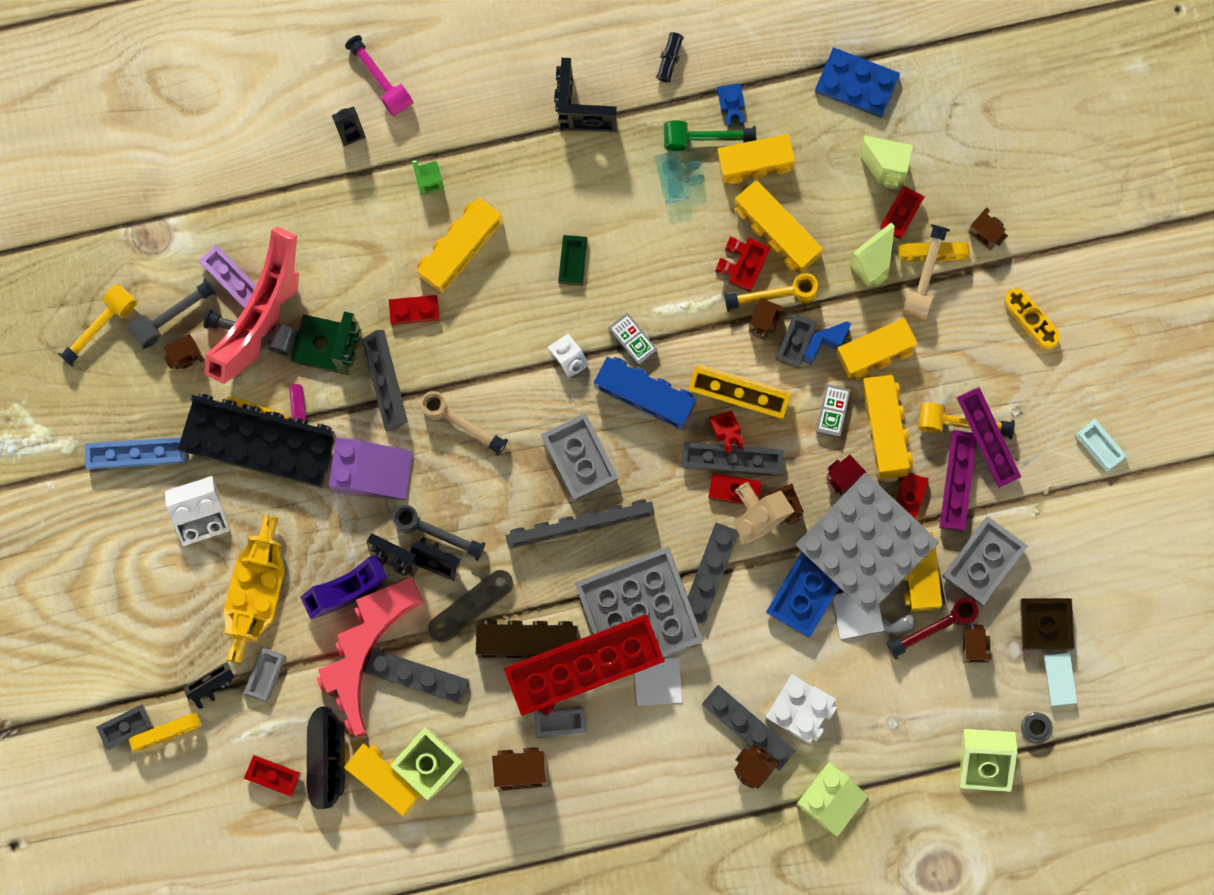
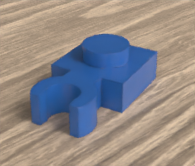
(731, 101)

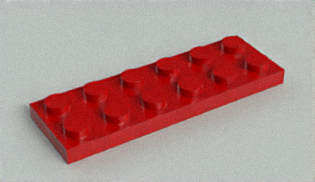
(584, 664)

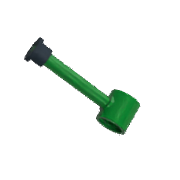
(677, 135)

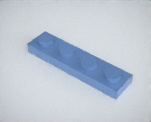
(133, 453)

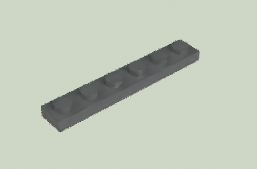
(569, 526)

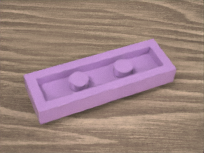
(228, 275)

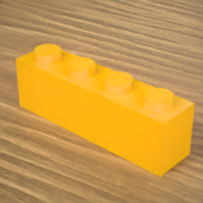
(777, 227)
(459, 245)
(739, 391)
(886, 428)

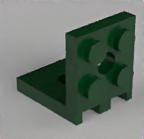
(341, 338)

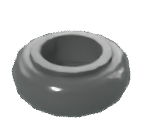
(1028, 735)

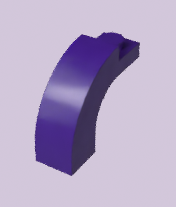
(344, 590)

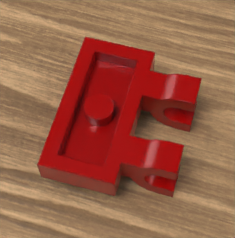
(749, 264)

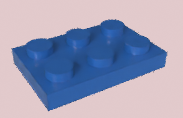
(857, 82)
(803, 597)

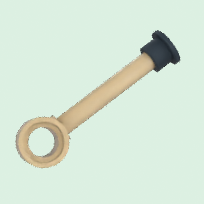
(918, 302)
(495, 443)

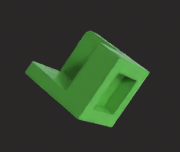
(428, 177)

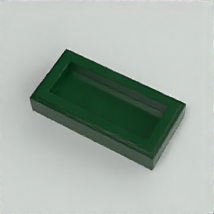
(572, 260)

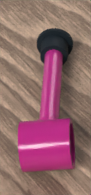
(395, 97)

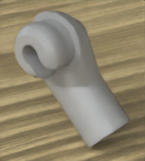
(899, 626)

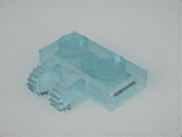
(672, 176)

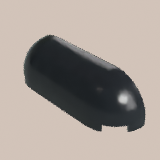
(325, 758)

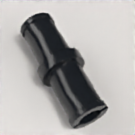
(669, 57)

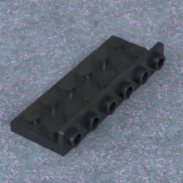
(257, 440)

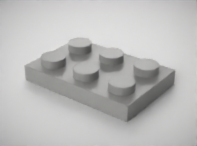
(579, 457)
(984, 561)

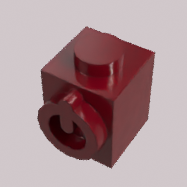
(844, 474)

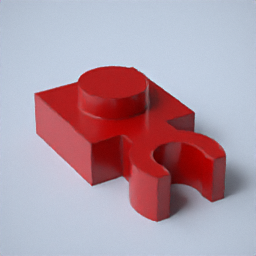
(726, 428)

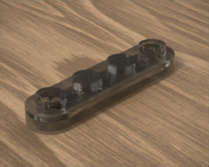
(470, 606)

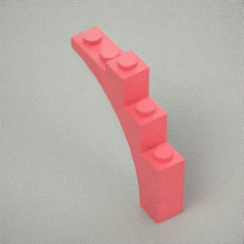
(275, 286)
(345, 676)

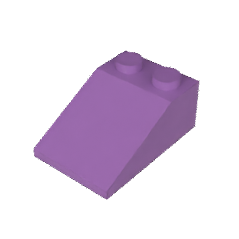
(370, 469)

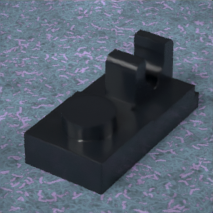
(348, 126)
(436, 560)
(216, 678)

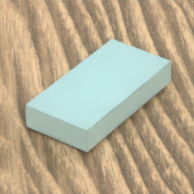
(1101, 446)
(1060, 679)

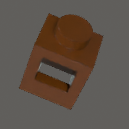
(988, 230)
(765, 318)
(182, 353)
(791, 496)
(976, 644)

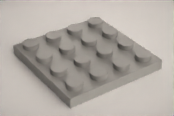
(867, 543)
(639, 588)

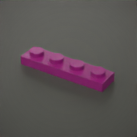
(988, 437)
(958, 481)

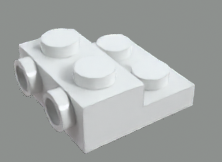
(801, 709)

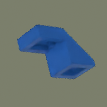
(831, 337)

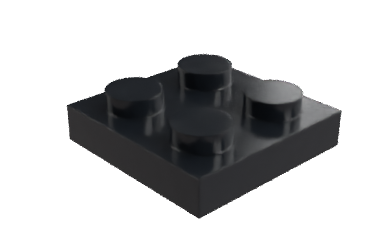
(391, 554)

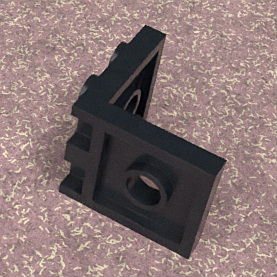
(580, 116)

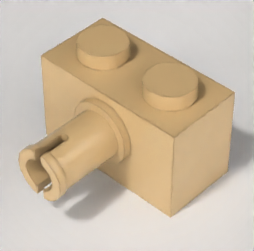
(761, 514)

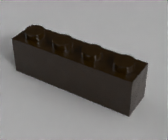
(521, 640)

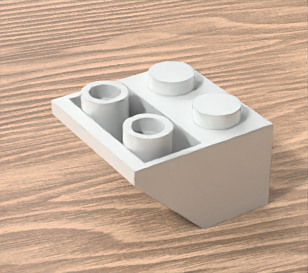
(197, 511)

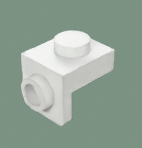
(568, 355)

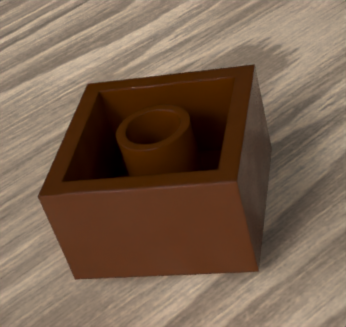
(520, 769)

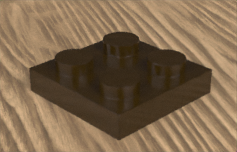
(1046, 624)

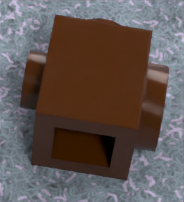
(754, 766)

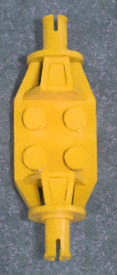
(254, 589)

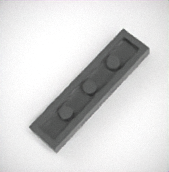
(384, 380)
(746, 461)
(711, 570)
(416, 676)
(747, 725)

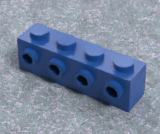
(645, 393)

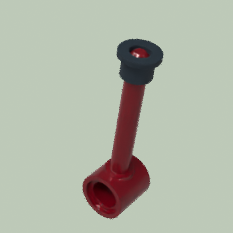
(898, 646)

